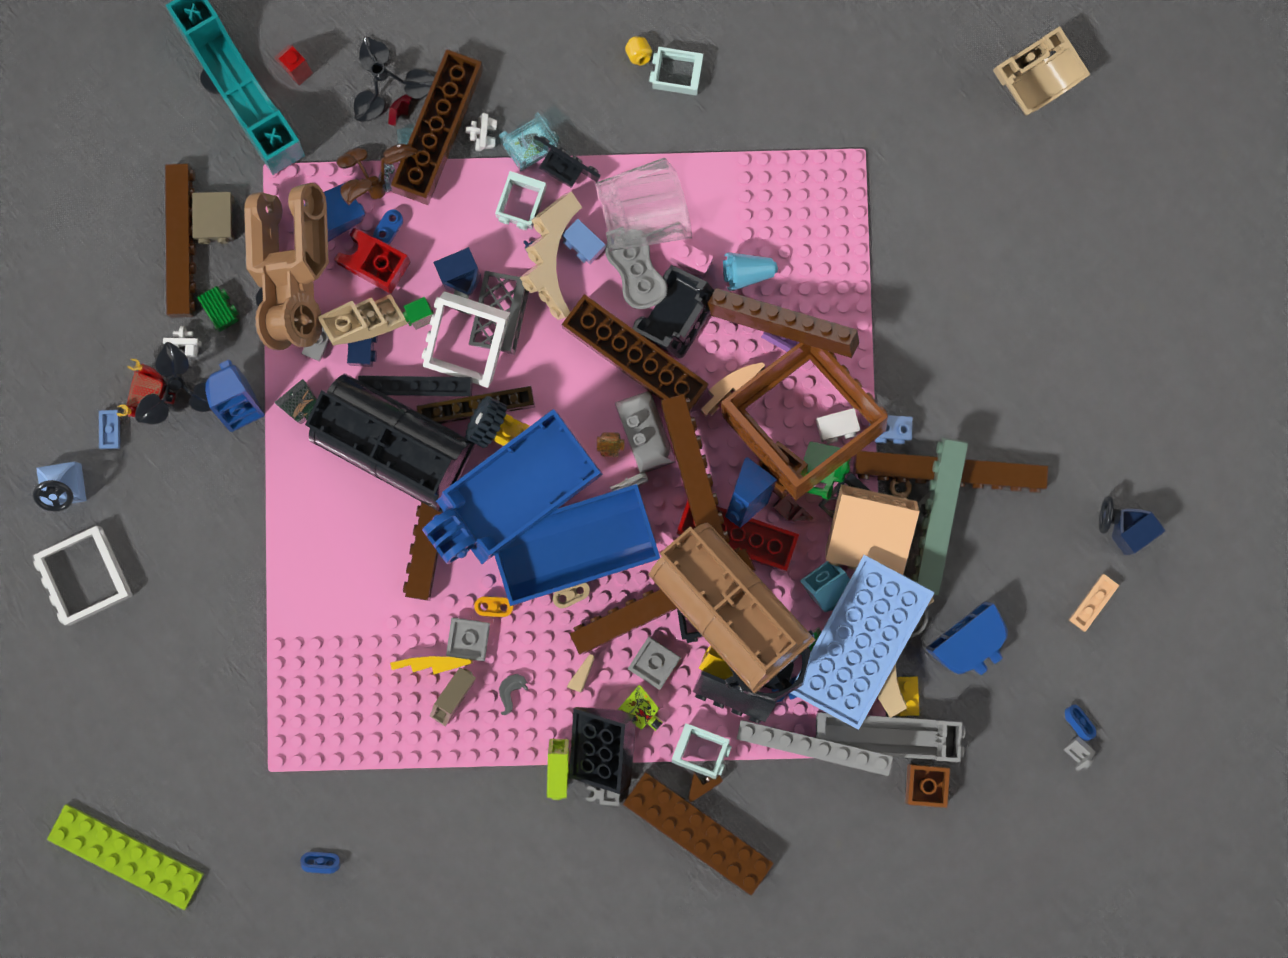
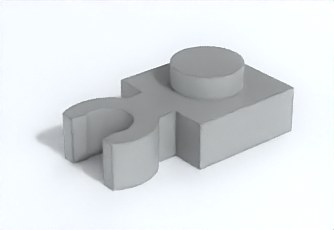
(606, 797)

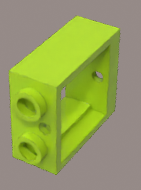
(557, 769)

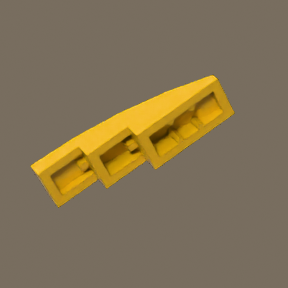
(438, 663)

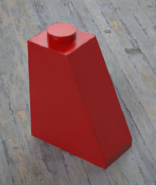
(294, 64)

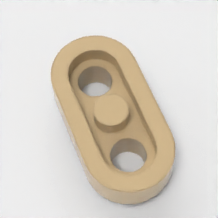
(571, 595)

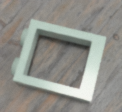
(681, 55)
(526, 182)
(682, 744)

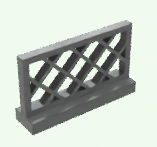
(516, 312)

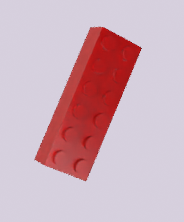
(763, 541)

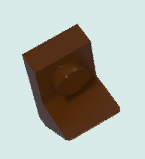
(698, 789)

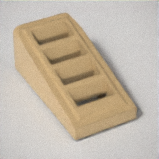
(579, 679)

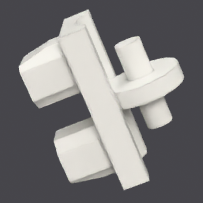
(479, 131)
(191, 344)

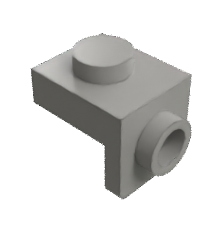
(1080, 752)

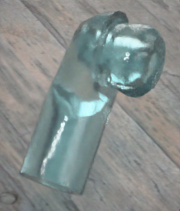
(389, 169)

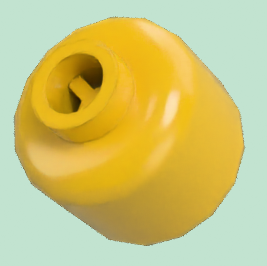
(638, 50)

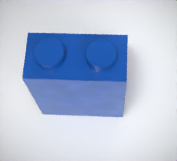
(340, 214)
(750, 493)

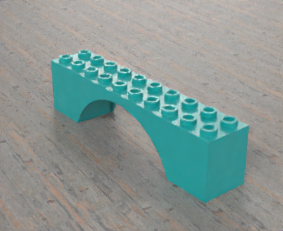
(236, 84)

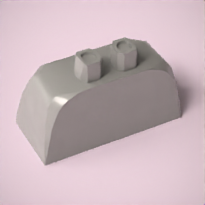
(645, 432)

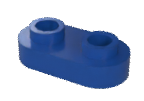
(389, 227)
(1080, 722)
(320, 862)

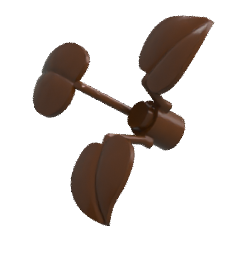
(374, 185)

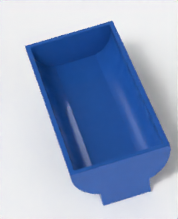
(578, 546)

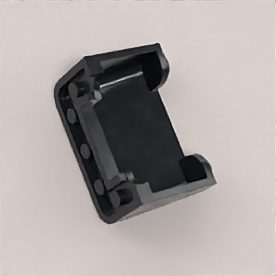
(679, 315)

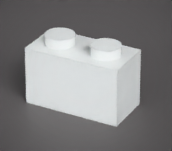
(838, 425)

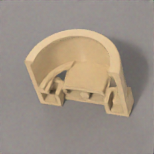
(1039, 79)

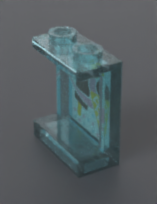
(520, 142)

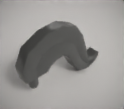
(507, 686)

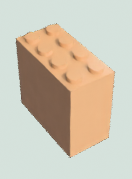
(871, 526)

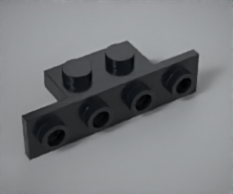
(563, 166)

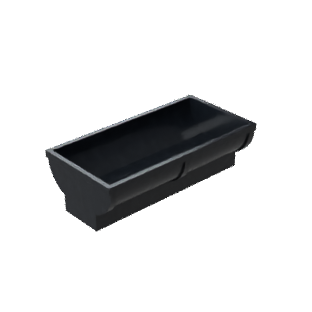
(388, 439)

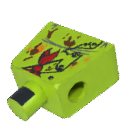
(644, 708)

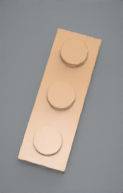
(1093, 602)

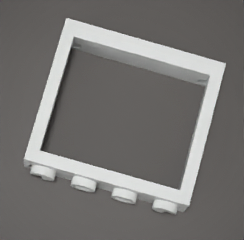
(474, 308)
(111, 564)

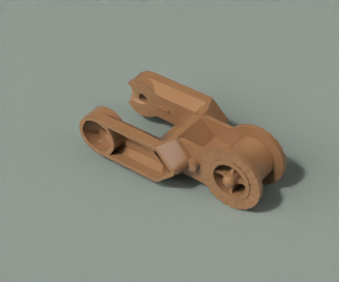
(287, 277)

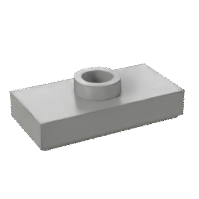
(317, 350)

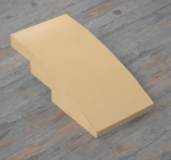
(362, 321)

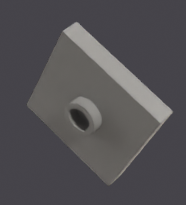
(468, 639)
(654, 663)

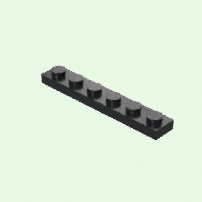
(420, 385)

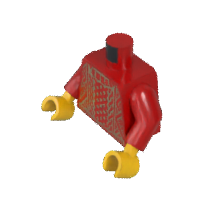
(144, 382)

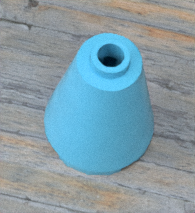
(746, 270)

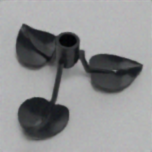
(372, 58)
(170, 363)

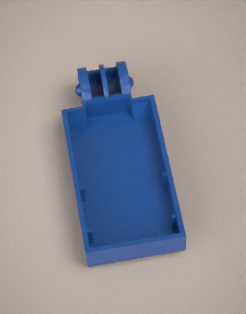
(511, 491)

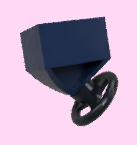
(1132, 526)

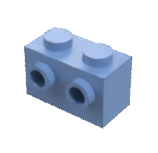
(583, 242)
(897, 430)

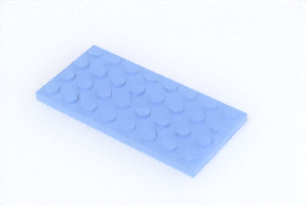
(862, 641)

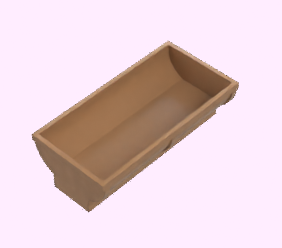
(729, 605)

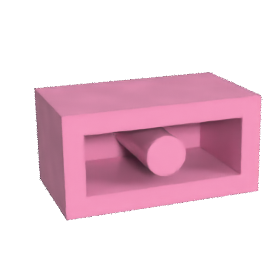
(691, 258)

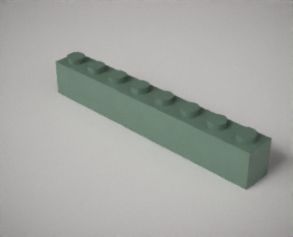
(940, 513)

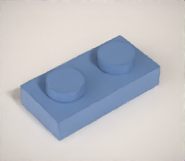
(109, 429)

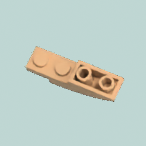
(733, 381)

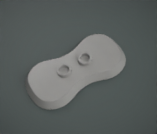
(640, 281)

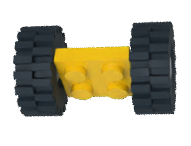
(493, 423)

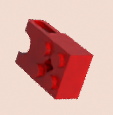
(369, 258)

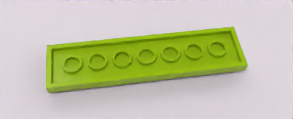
(125, 856)

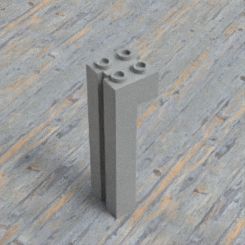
(897, 736)

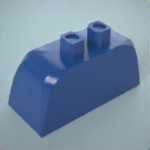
(232, 397)
(971, 641)

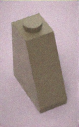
(452, 696)

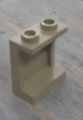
(212, 217)

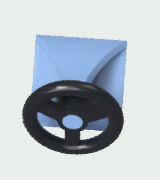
(59, 486)

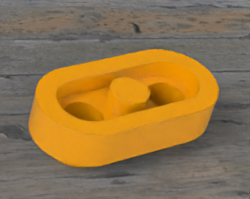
(493, 606)

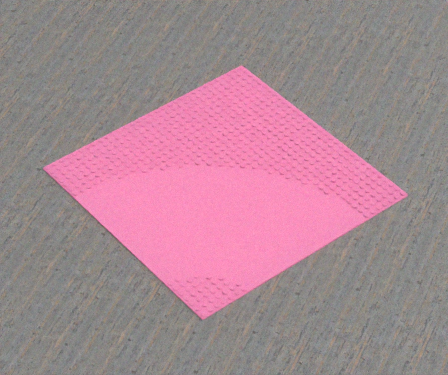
(346, 537)

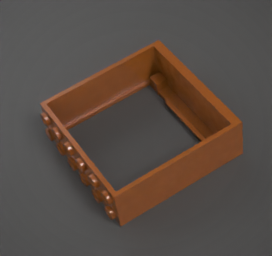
(763, 446)

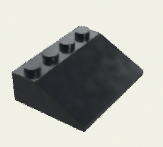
(715, 689)
(602, 748)

